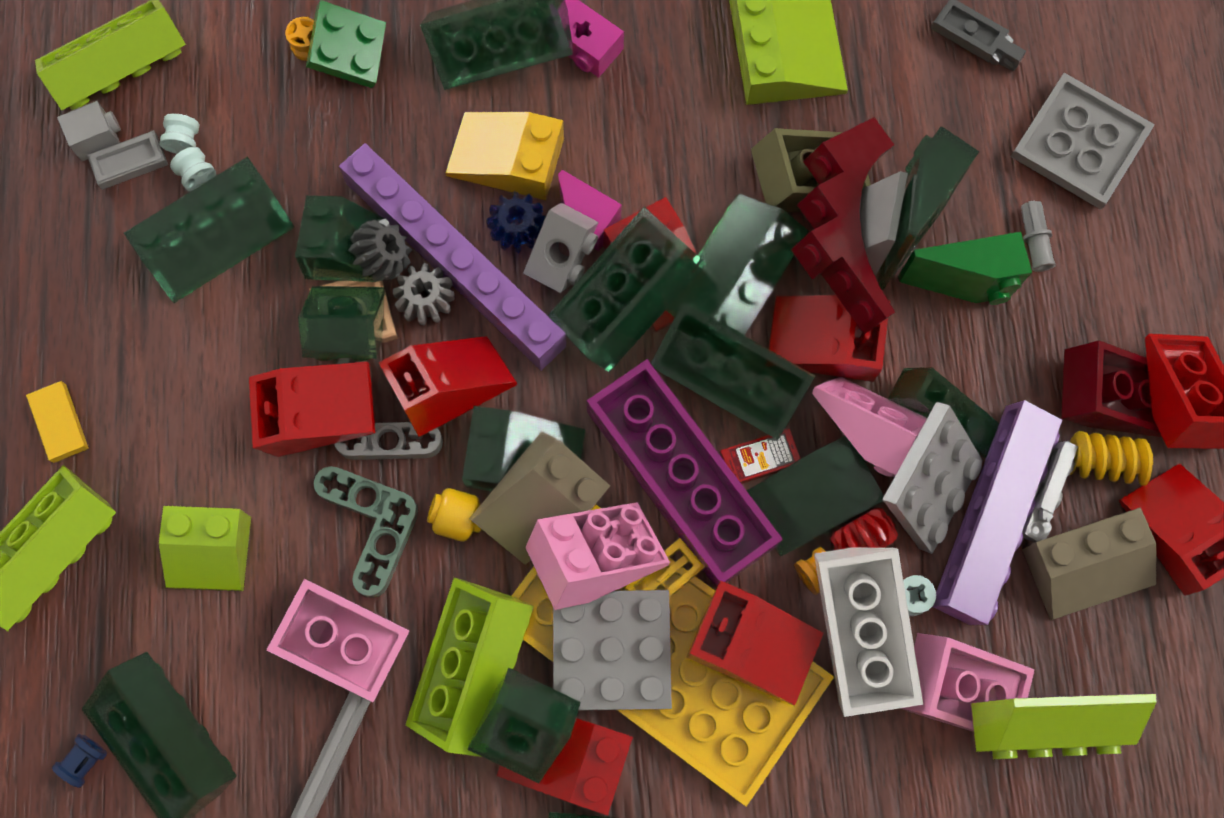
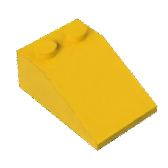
(507, 151)

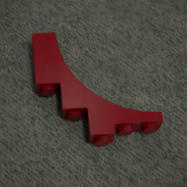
(833, 210)

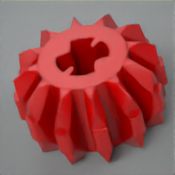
(867, 531)

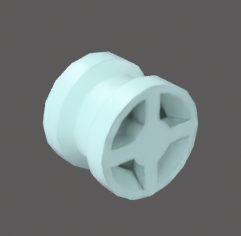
(178, 133)
(192, 168)
(927, 594)

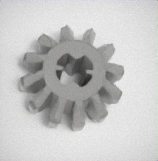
(433, 284)

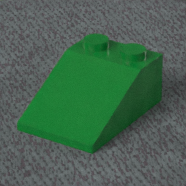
(971, 269)

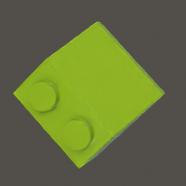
(204, 547)

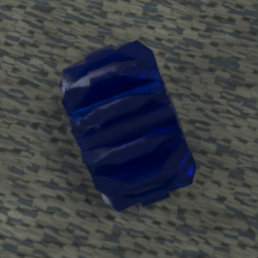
(511, 210)

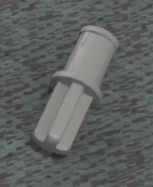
(1037, 236)

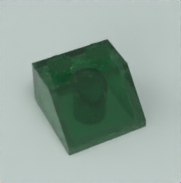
(326, 238)
(342, 323)
(524, 726)

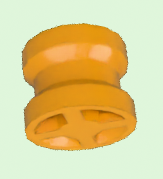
(298, 31)
(807, 572)

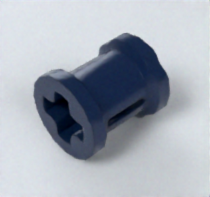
(79, 761)

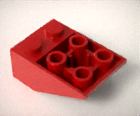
(825, 339)
(445, 379)
(310, 407)
(1185, 526)
(755, 643)

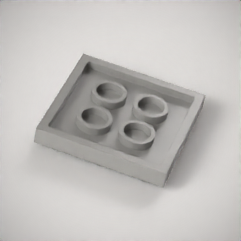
(1082, 141)
(933, 478)
(615, 651)

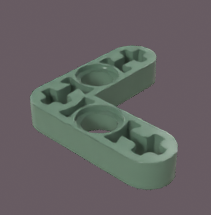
(379, 511)

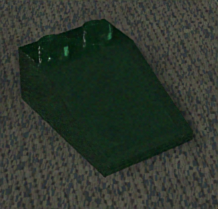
(502, 437)
(817, 494)

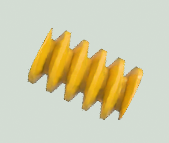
(1113, 455)

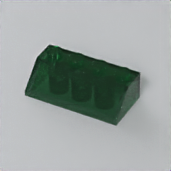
(495, 37)
(209, 230)
(743, 262)
(626, 290)
(731, 370)
(157, 739)

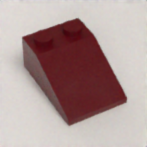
(1107, 389)

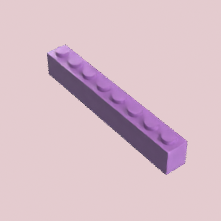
(458, 259)

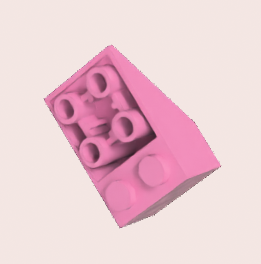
(593, 553)

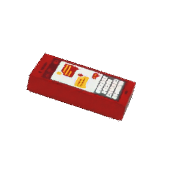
(761, 456)

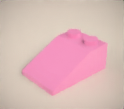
(872, 423)
(338, 640)
(960, 674)

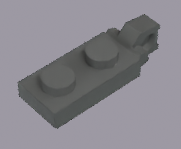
(978, 35)

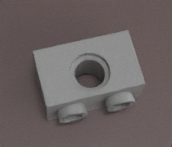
(546, 260)

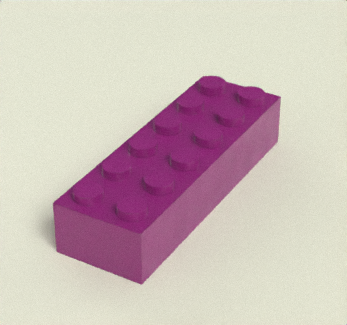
(682, 473)

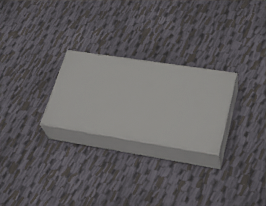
(127, 160)

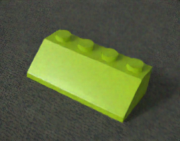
(109, 54)
(45, 540)
(466, 662)
(1060, 723)

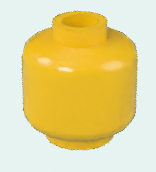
(451, 514)

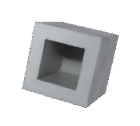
(89, 129)

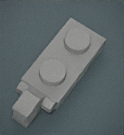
(1049, 492)

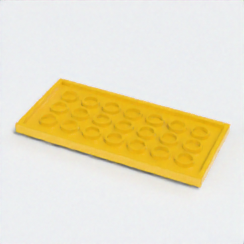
(714, 721)

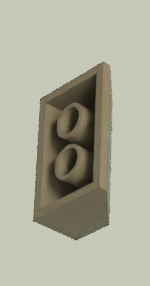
(1093, 563)

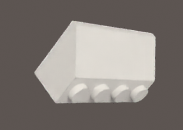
(868, 629)

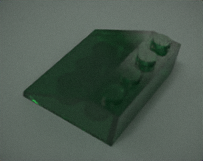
(930, 183)

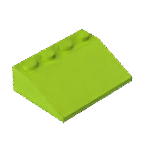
(787, 49)

